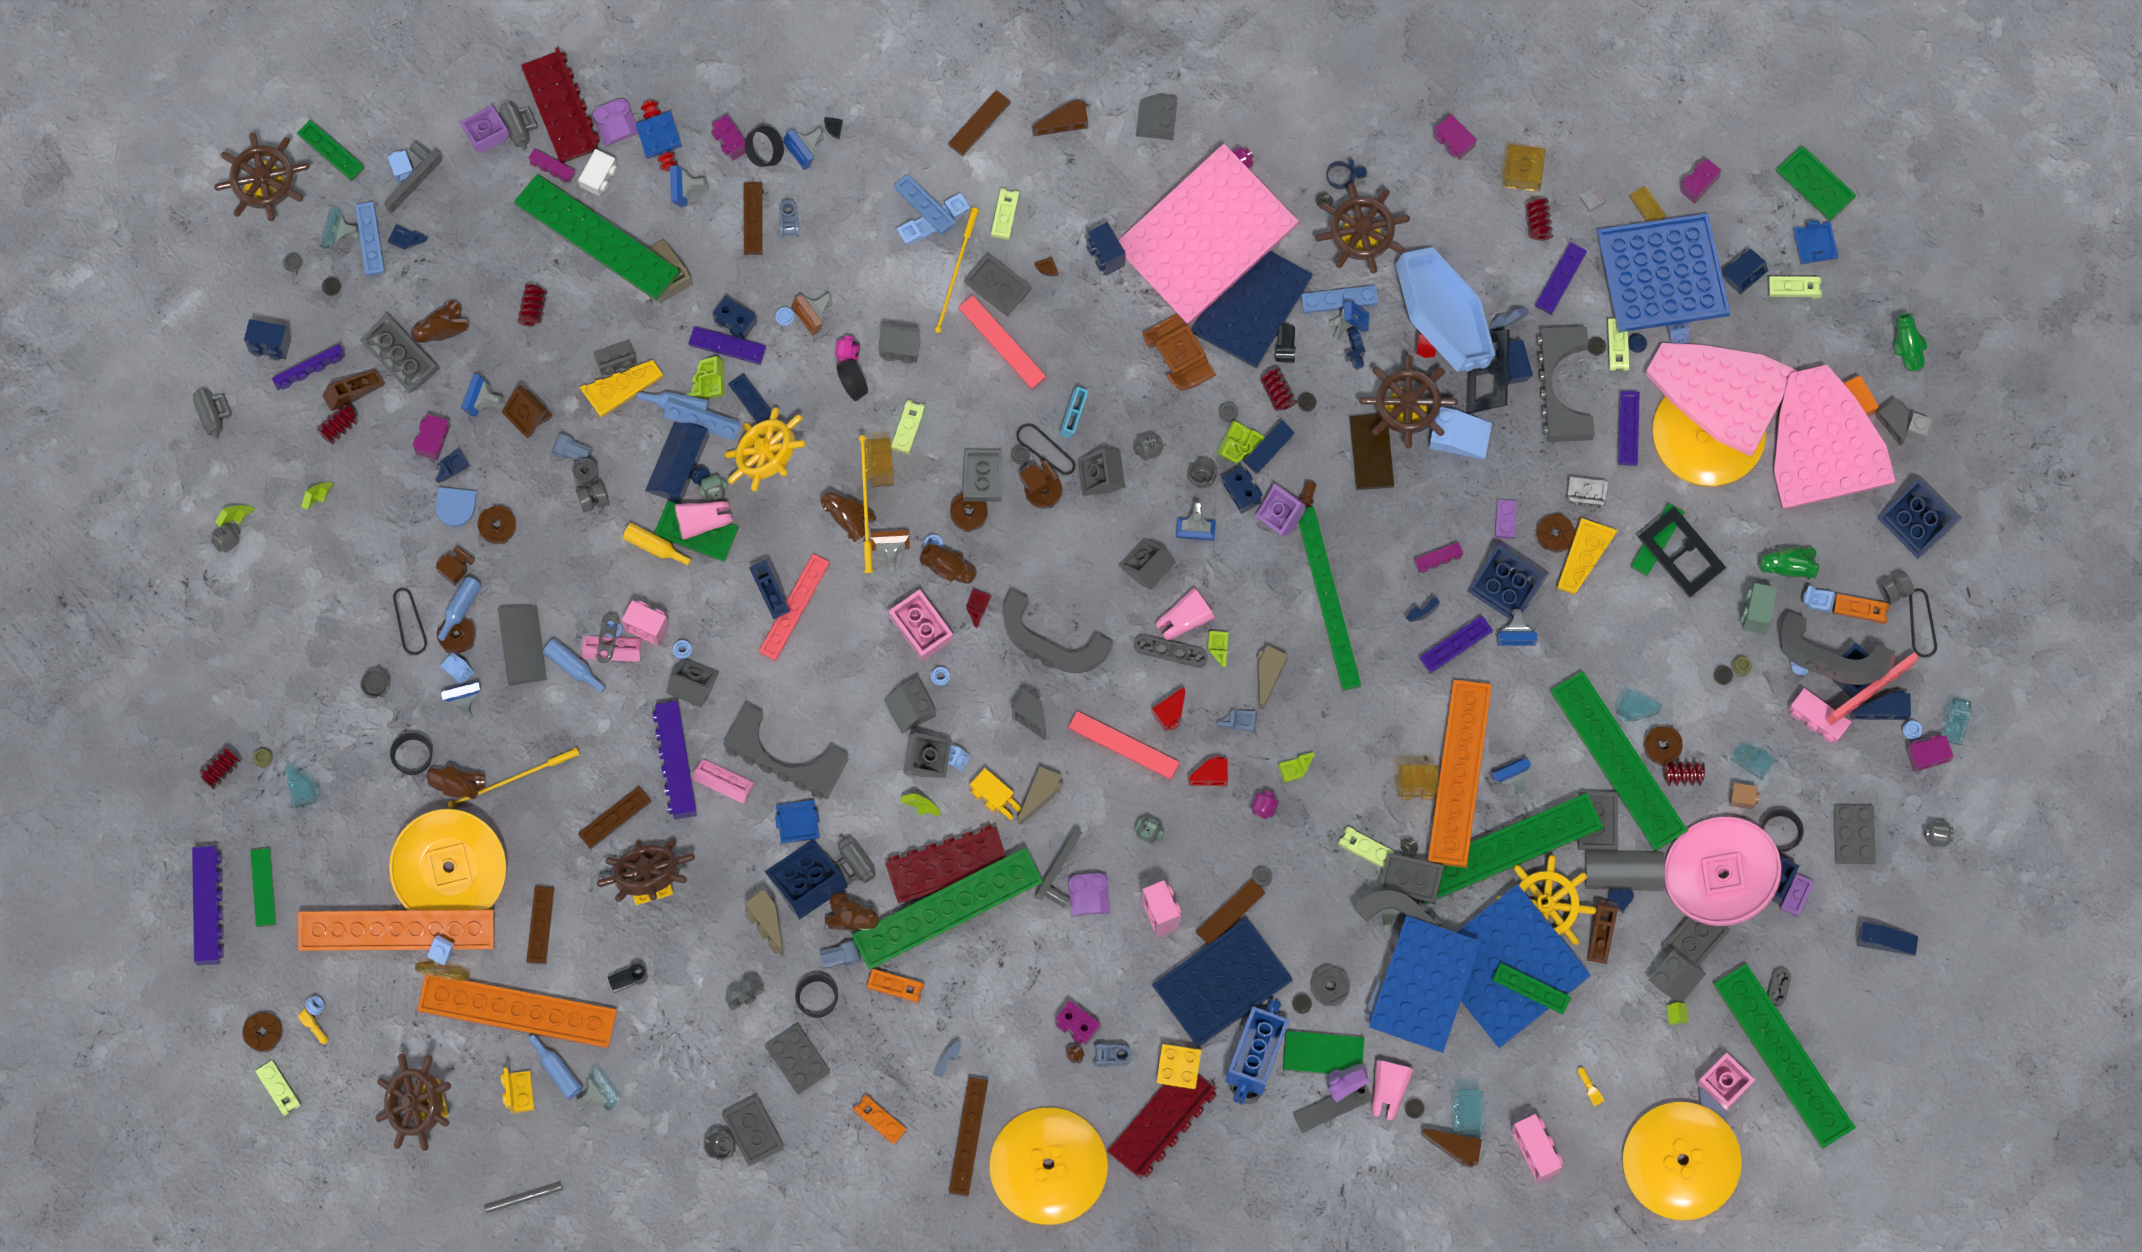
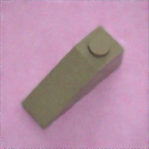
(1270, 667)
(1041, 792)

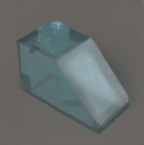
(1636, 707)
(1957, 720)
(1753, 760)
(301, 788)

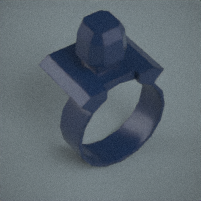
(1359, 172)
(1358, 349)

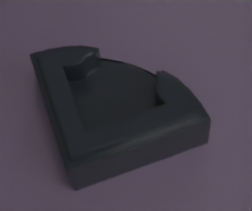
(833, 126)

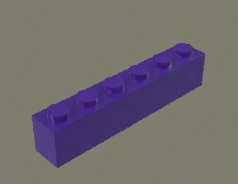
(675, 760)
(206, 905)

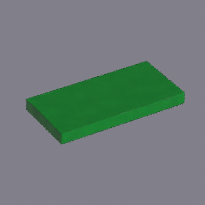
(1816, 183)
(713, 543)
(1321, 1052)

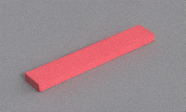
(1002, 342)
(797, 602)
(1872, 689)
(1123, 745)

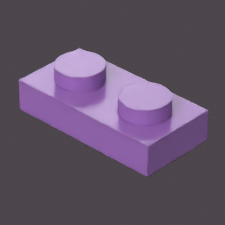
(1505, 519)
(1797, 895)

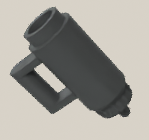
(513, 121)
(208, 413)
(856, 860)

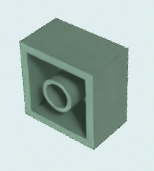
(1759, 608)

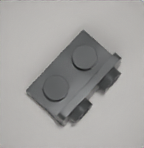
(615, 358)

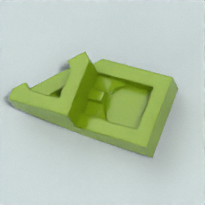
(315, 493)
(233, 513)
(1218, 646)
(1295, 768)
(924, 805)

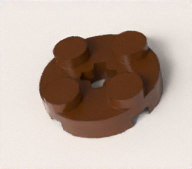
(1047, 499)
(1557, 522)
(968, 523)
(499, 535)
(463, 642)
(1663, 734)
(253, 1025)

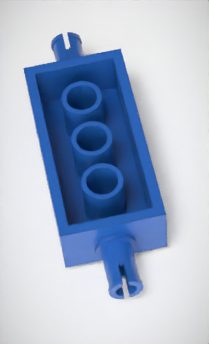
(1257, 1051)

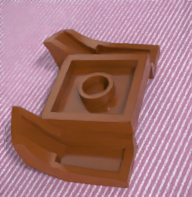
(1180, 352)

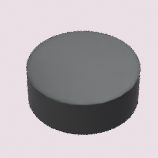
(1228, 412)
(1262, 876)

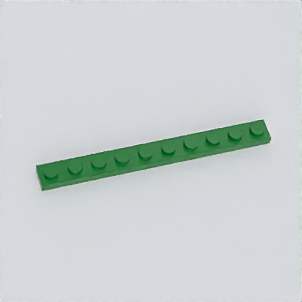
(1328, 600)

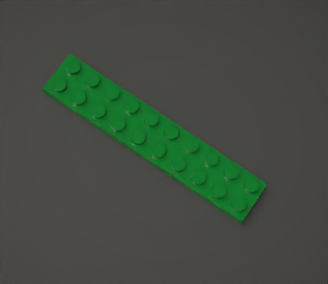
(596, 237)
(1618, 761)
(1522, 843)
(947, 908)
(1784, 1056)

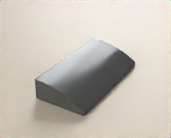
(399, 353)
(522, 644)
(1625, 870)

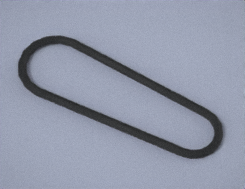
(1056, 468)
(418, 619)
(1931, 622)

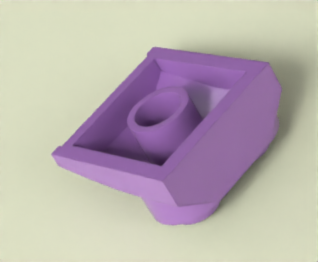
(615, 121)
(485, 130)
(1281, 510)
(1089, 894)
(1346, 1081)

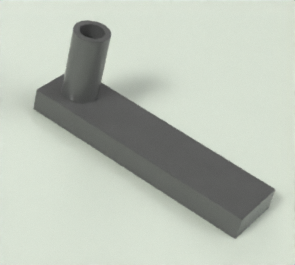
(429, 163)
(1045, 888)
(1329, 1109)

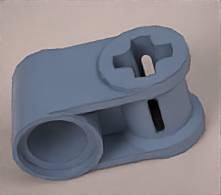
(788, 222)
(1110, 1055)

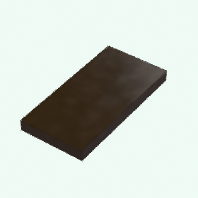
(1371, 453)

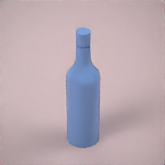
(661, 399)
(460, 605)
(571, 664)
(557, 1070)

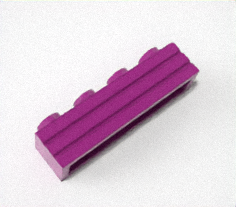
(552, 166)
(1438, 557)

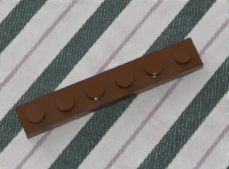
(968, 1137)

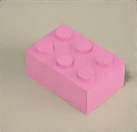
(921, 625)
(1161, 908)
(1537, 1148)

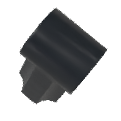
(1285, 349)
(625, 978)

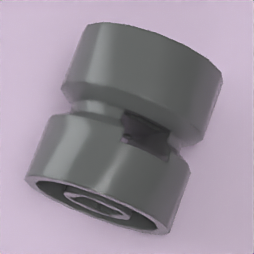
(585, 473)
(584, 496)
(1894, 588)

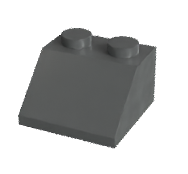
(1157, 117)
(899, 343)
(1101, 472)
(1147, 563)
(692, 682)
(910, 705)
(1030, 713)
(927, 756)
(1677, 976)

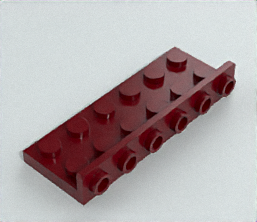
(560, 106)
(944, 864)
(1160, 1126)

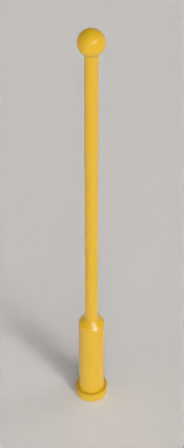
(967, 234)
(867, 544)
(551, 762)

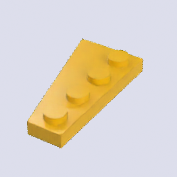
(616, 390)
(1585, 552)

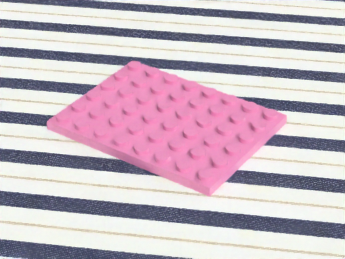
(1206, 234)

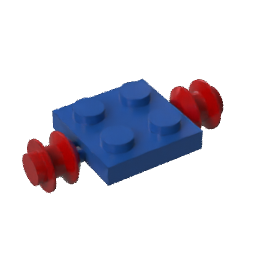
(658, 135)

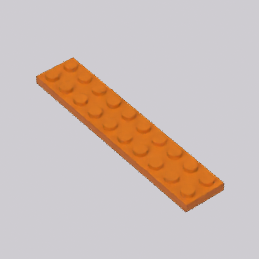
(1460, 773)
(394, 929)
(518, 1011)

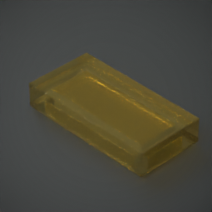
(1647, 205)

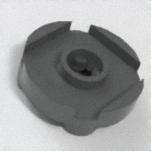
(744, 995)
(1329, 997)

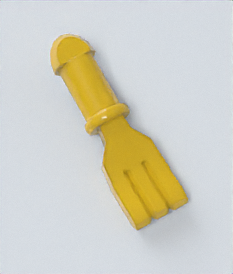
(308, 1021)
(1593, 1093)

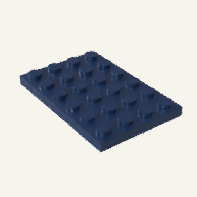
(1253, 308)
(1222, 983)

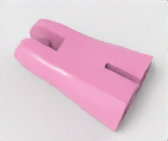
(701, 517)
(1185, 615)
(1390, 1087)

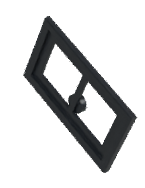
(1502, 380)
(1694, 541)

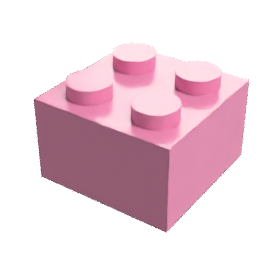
(645, 622)
(1726, 1081)

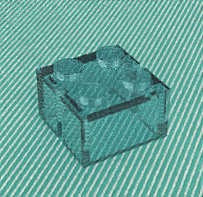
(1470, 1113)

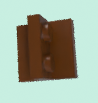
(525, 411)

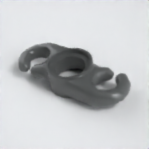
(608, 648)

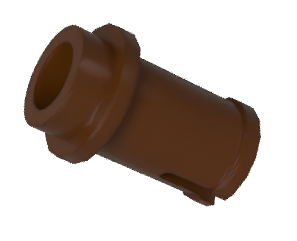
(1308, 492)

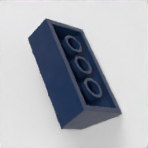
(677, 461)

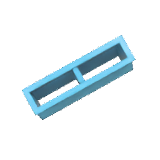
(1073, 412)

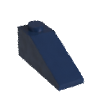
(770, 588)
(1889, 707)
(1887, 939)

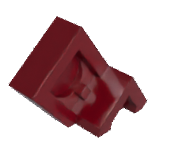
(977, 606)

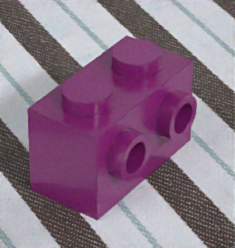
(729, 137)
(1454, 137)
(1700, 181)
(431, 437)
(1930, 752)
(1077, 1023)

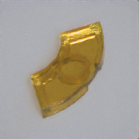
(449, 973)

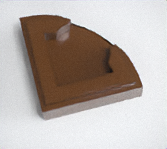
(1047, 267)

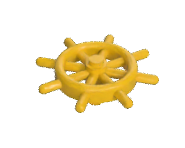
(765, 449)
(1548, 904)

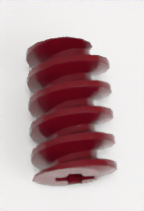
(1537, 220)
(531, 305)
(1276, 390)
(337, 424)
(218, 767)
(1684, 774)

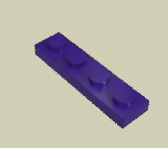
(1561, 278)
(727, 345)
(309, 366)
(1628, 428)
(1456, 644)

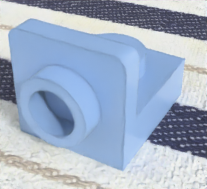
(958, 758)

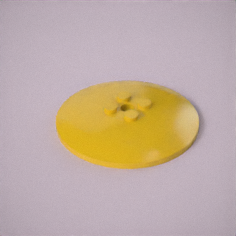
(1694, 453)
(446, 836)
(1676, 1189)
(1056, 1193)

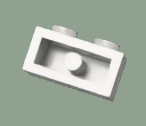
(597, 172)

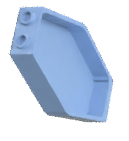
(1445, 309)

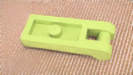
(1005, 214)
(1795, 287)
(1617, 347)
(908, 427)
(1365, 847)
(277, 1087)

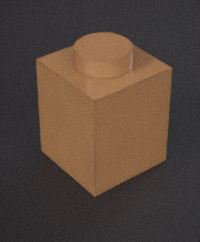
(1744, 796)

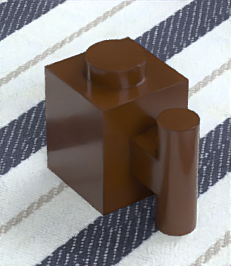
(1035, 480)
(453, 568)

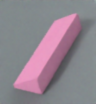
(625, 648)
(723, 781)

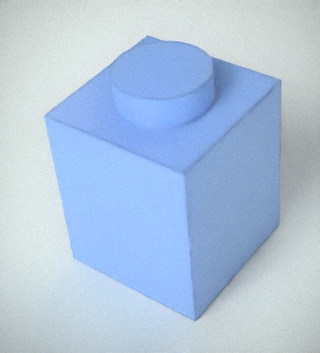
(400, 165)

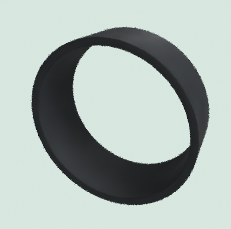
(776, 141)
(852, 379)
(406, 737)
(1792, 816)
(813, 978)

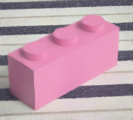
(1815, 713)

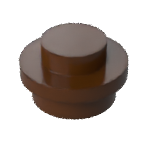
(1075, 1054)

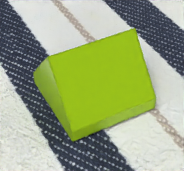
(1677, 1013)

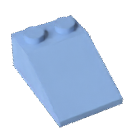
(1462, 435)

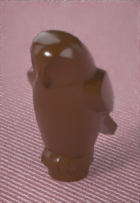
(441, 324)
(847, 514)
(947, 564)
(456, 782)
(850, 915)

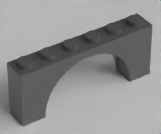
(1560, 421)
(816, 778)

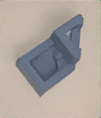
(1505, 319)
(1240, 721)
(952, 1054)
(1708, 1102)

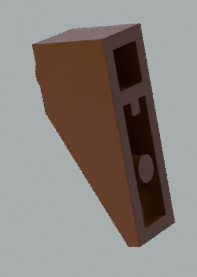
(1066, 118)
(352, 388)
(1603, 931)
(1458, 1147)

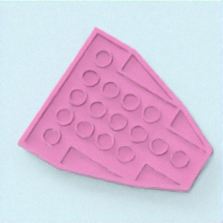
(1722, 390)
(1826, 442)

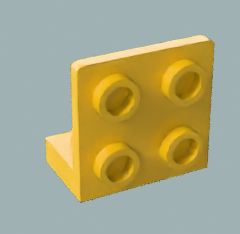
(1178, 1066)
(518, 1091)

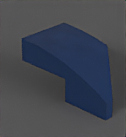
(404, 238)
(452, 465)
(1418, 614)

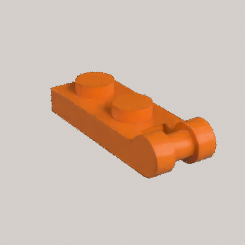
(1861, 608)
(895, 986)
(880, 1120)

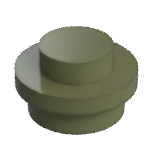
(1742, 665)
(262, 758)

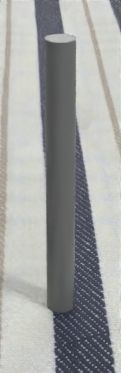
(523, 1197)

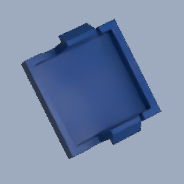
(1815, 242)
(797, 821)

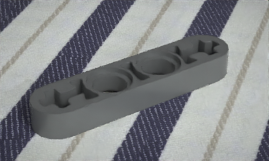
(1172, 647)

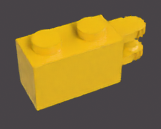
(993, 793)

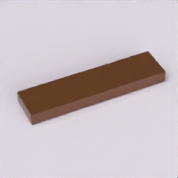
(979, 123)
(753, 218)
(614, 817)
(1230, 912)
(540, 925)

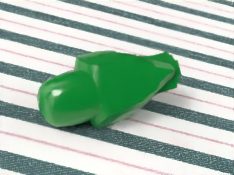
(1910, 343)
(1791, 562)

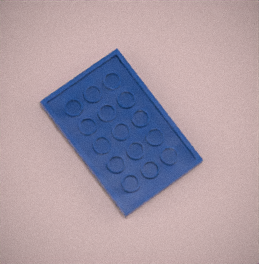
(1424, 984)

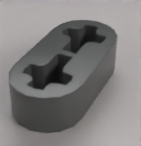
(1783, 989)

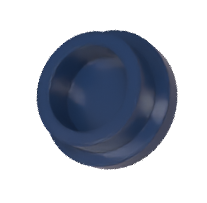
(1637, 343)
(699, 473)

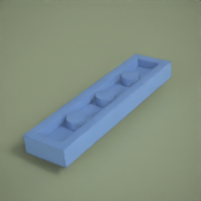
(925, 205)
(369, 239)
(1336, 299)
(712, 422)

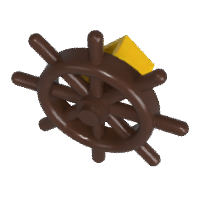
(263, 179)
(1360, 236)
(1407, 405)
(648, 875)
(422, 1101)

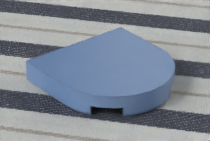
(455, 506)

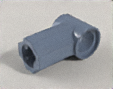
(566, 447)
(844, 954)

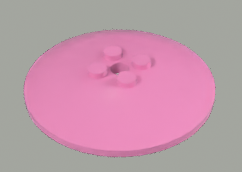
(1720, 846)

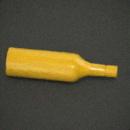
(652, 544)

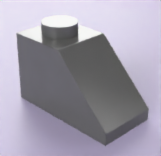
(1895, 419)

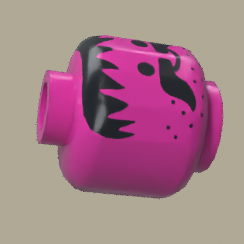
(847, 349)

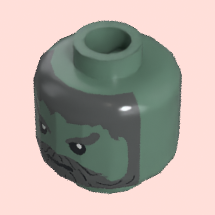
(713, 488)
(1149, 830)

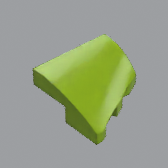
(709, 379)
(1238, 442)

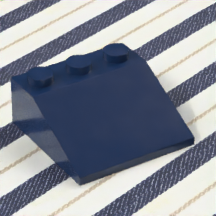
(1919, 517)
(1508, 581)
(806, 879)

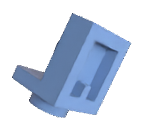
(1679, 333)

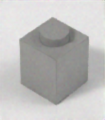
(1918, 427)

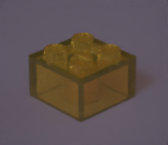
(1524, 167)
(880, 465)
(1417, 781)

